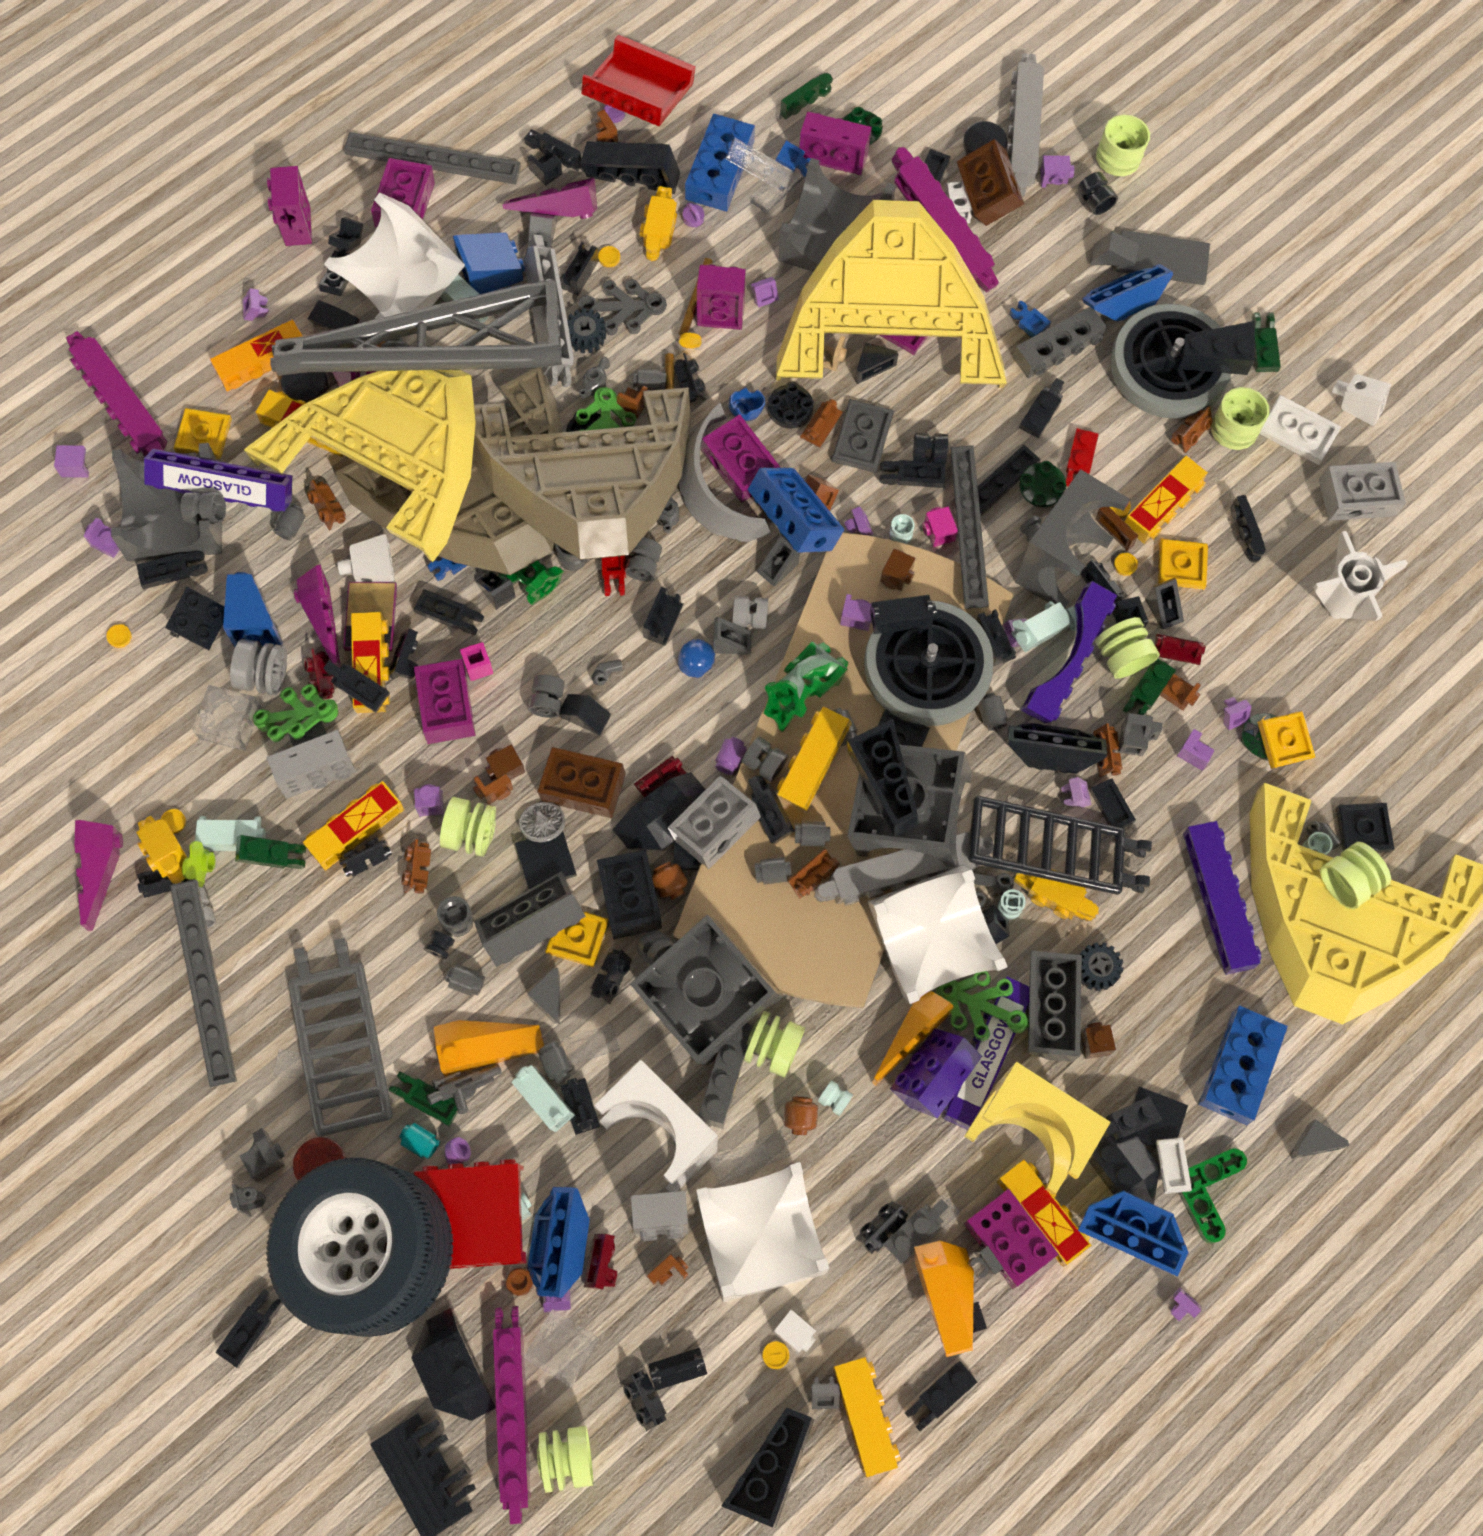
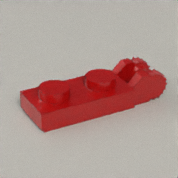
(1081, 453)
(614, 568)

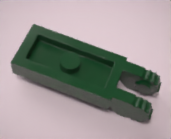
(806, 95)
(1266, 344)
(1150, 686)
(268, 852)
(442, 1111)

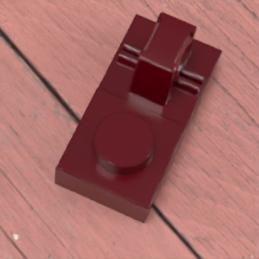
(598, 1272)

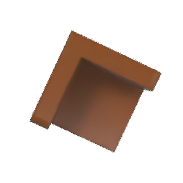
(632, 400)
(823, 489)

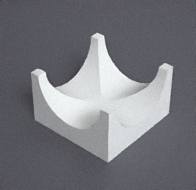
(401, 263)
(935, 932)
(648, 1097)
(761, 1234)

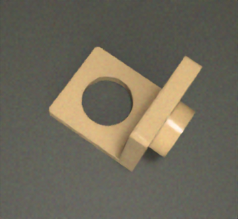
(837, 355)

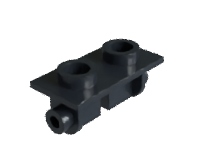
(688, 370)
(1097, 573)
(356, 860)
(153, 883)
(617, 965)
(580, 1102)
(872, 1233)
(677, 1369)
(648, 1412)

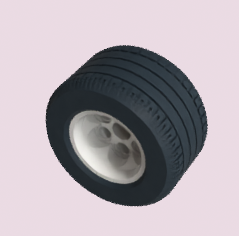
(315, 1219)

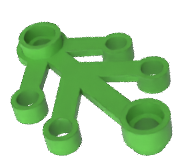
(605, 420)
(324, 711)
(977, 1003)

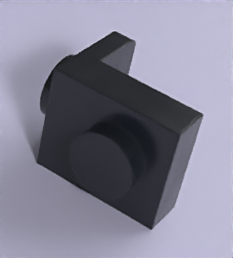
(348, 236)

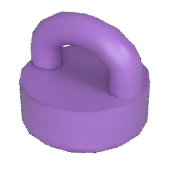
(615, 114)
(693, 215)
(457, 1151)

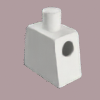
(1363, 397)
(369, 561)

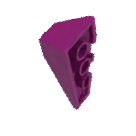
(99, 853)

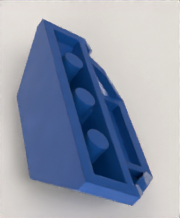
(1129, 293)
(1137, 1230)
(558, 1242)

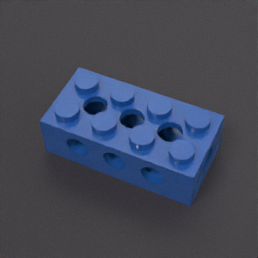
(712, 177)
(795, 510)
(1259, 1062)

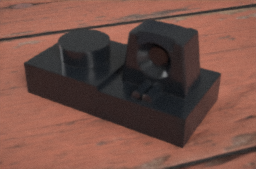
(400, 663)

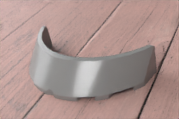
(701, 501)

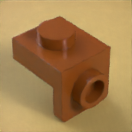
(496, 790)

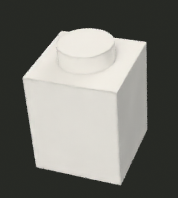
(795, 1332)

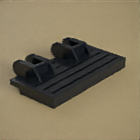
(419, 1477)

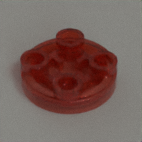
(314, 1154)

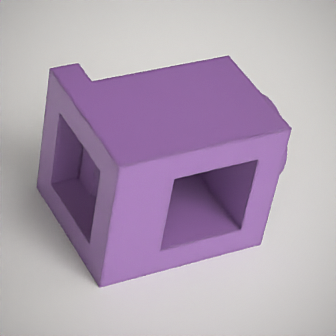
(1056, 170)
(856, 614)
(429, 800)

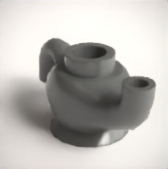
(594, 379)
(669, 516)

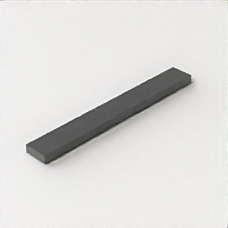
(439, 158)
(969, 527)
(203, 983)

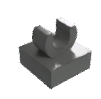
(988, 1261)
(825, 1395)

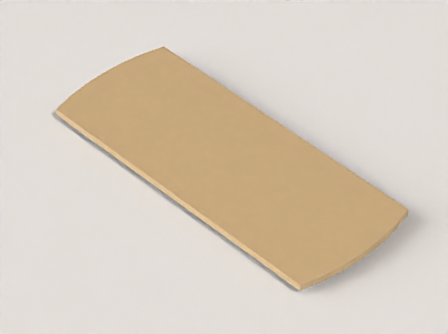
(800, 944)

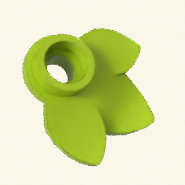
(199, 863)

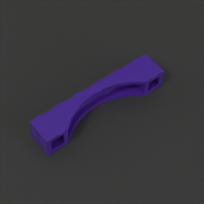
(1091, 610)

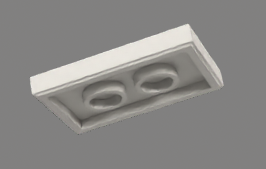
(1299, 430)

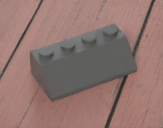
(529, 919)
(1054, 1006)

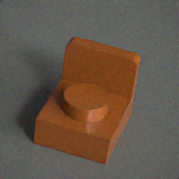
(606, 128)
(1180, 692)
(663, 1271)

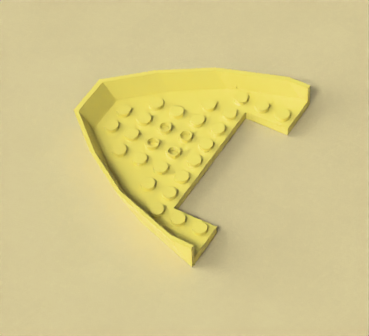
(892, 277)
(404, 427)
(1340, 957)

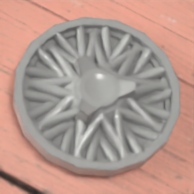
(542, 822)

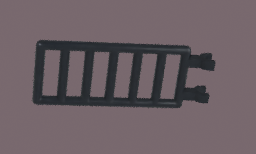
(1122, 844)

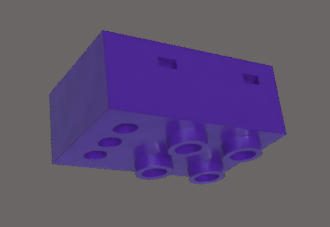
(936, 1072)

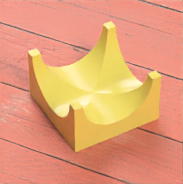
(1059, 1121)

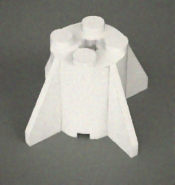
(1355, 583)

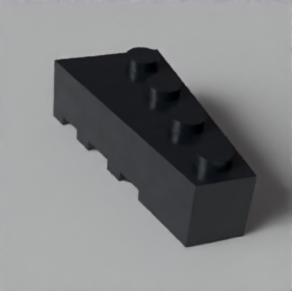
(631, 163)
(885, 775)
(768, 1478)

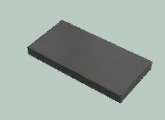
(1183, 257)

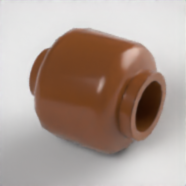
(669, 880)
(800, 1115)

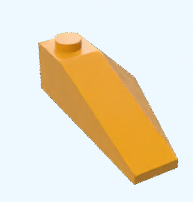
(917, 1025)
(477, 1044)
(949, 1292)

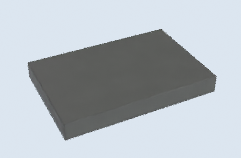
(863, 436)

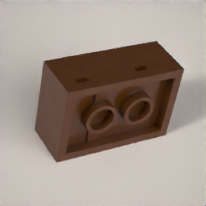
(990, 182)
(581, 782)

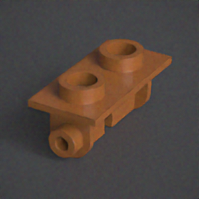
(822, 423)
(1197, 424)
(321, 496)
(1112, 762)
(812, 873)
(413, 876)

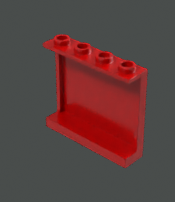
(640, 81)
(482, 1211)

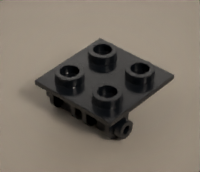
(196, 619)

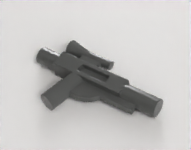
(462, 1088)

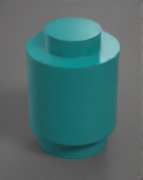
(419, 1140)

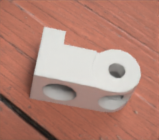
(957, 193)

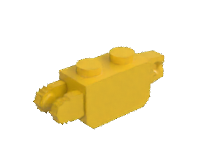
(659, 223)
(162, 848)
(1061, 897)

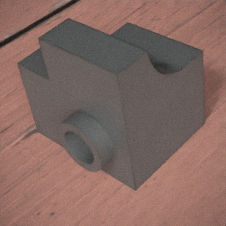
(1137, 732)
(263, 1156)

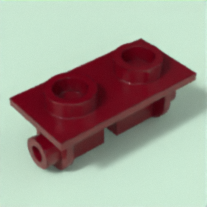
(1179, 649)
(314, 666)
(658, 776)

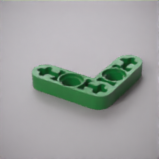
(1199, 1192)

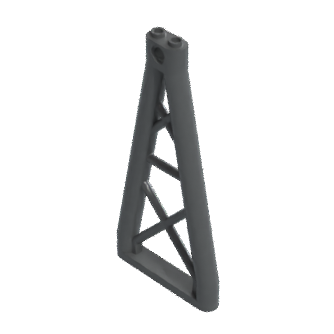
(355, 347)

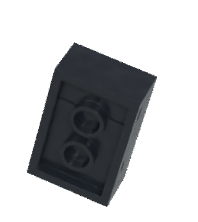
(629, 894)

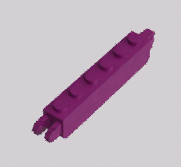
(919, 185)
(116, 393)
(511, 1415)

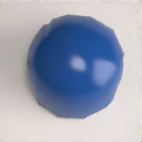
(746, 404)
(696, 658)

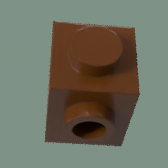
(898, 570)
(504, 762)
(1097, 1040)

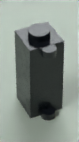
(902, 614)

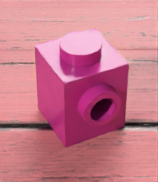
(940, 526)
(476, 661)

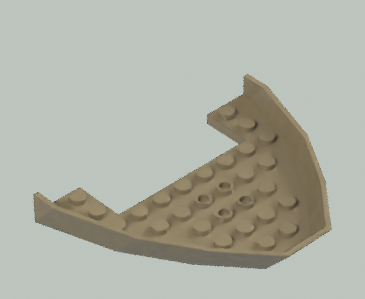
(588, 487)
(485, 528)

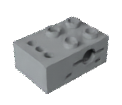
(1362, 491)
(311, 764)
(714, 822)
(659, 1215)

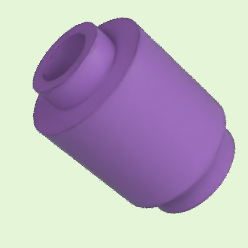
(730, 755)

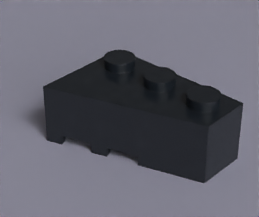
(1220, 349)

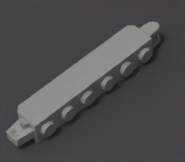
(1025, 120)
(542, 266)
(892, 872)

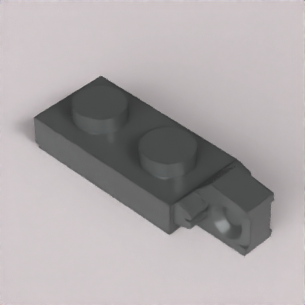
(915, 1231)

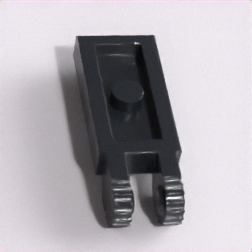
(913, 473)
(1248, 528)
(170, 569)
(447, 611)
(248, 1330)
(943, 1393)

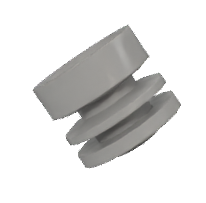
(258, 666)

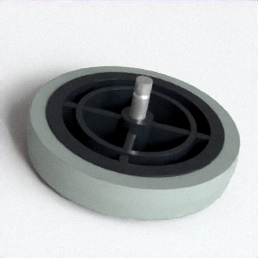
(1148, 362)
(931, 671)

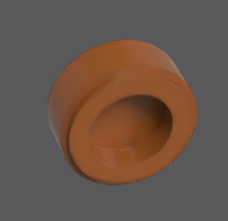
(519, 1282)

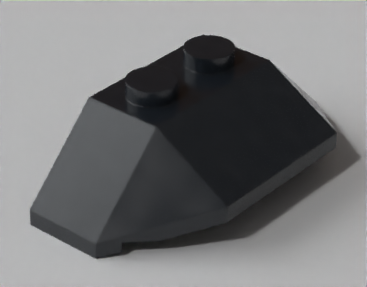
(1056, 747)
(648, 820)
(1126, 1166)
(450, 1369)

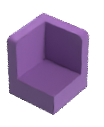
(70, 461)
(1195, 751)

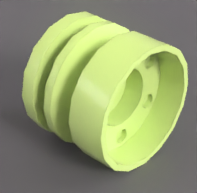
(1122, 145)
(1240, 418)
(1127, 648)
(472, 827)
(1355, 875)
(774, 1043)
(565, 1459)

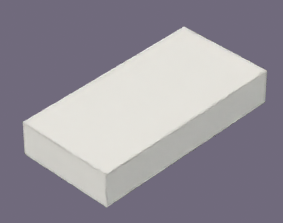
(1173, 1165)

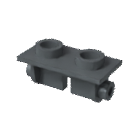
(246, 1199)

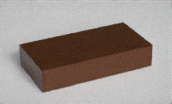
(1116, 527)

